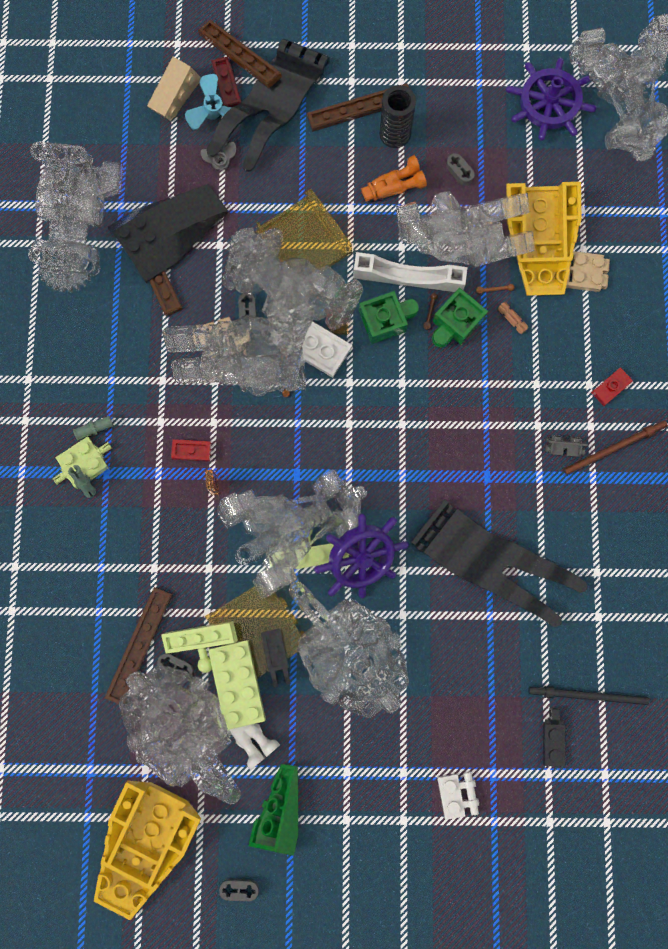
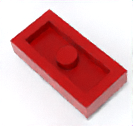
(612, 386)
(191, 450)

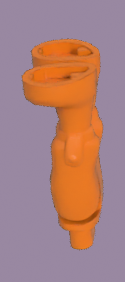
(391, 183)

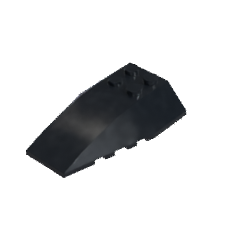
(167, 229)

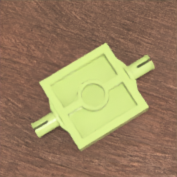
(84, 455)

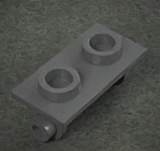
(573, 445)

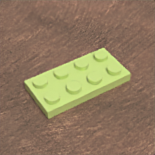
(237, 684)

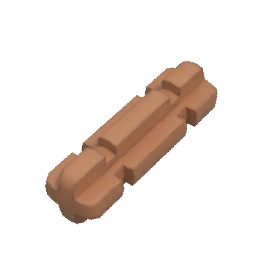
(513, 317)

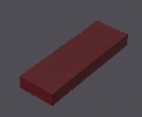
(226, 82)

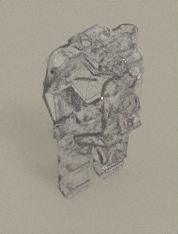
(465, 233)
(235, 354)
(340, 639)
(191, 743)

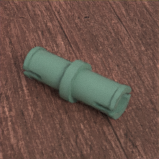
(93, 428)
(82, 481)

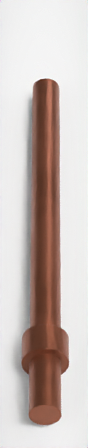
(647, 432)

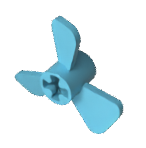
(196, 116)

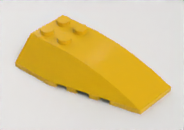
(555, 224)
(142, 845)

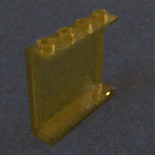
(309, 233)
(256, 616)

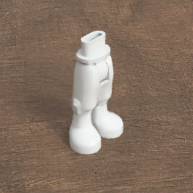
(243, 739)

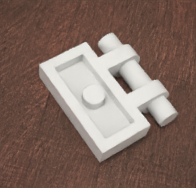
(451, 796)

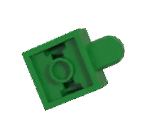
(386, 316)
(457, 319)

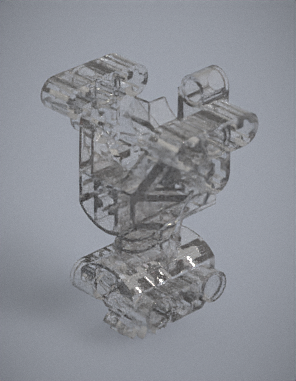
(622, 81)
(71, 201)
(294, 287)
(284, 526)

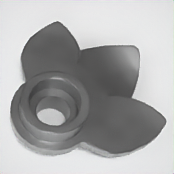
(224, 155)

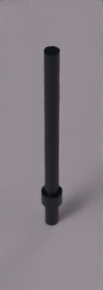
(550, 692)

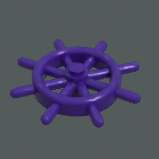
(551, 98)
(361, 556)

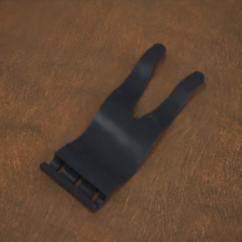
(280, 100)
(482, 556)

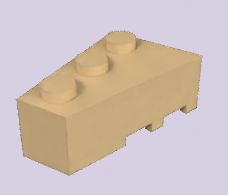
(173, 89)

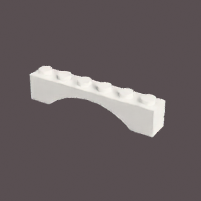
(381, 270)

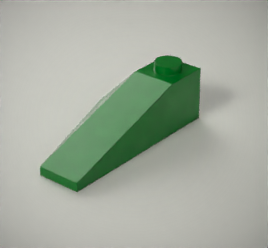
(278, 823)

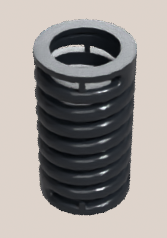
(397, 116)

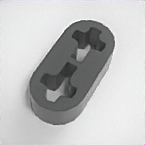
(461, 168)
(242, 308)
(176, 661)
(238, 895)

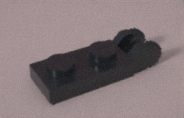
(275, 655)

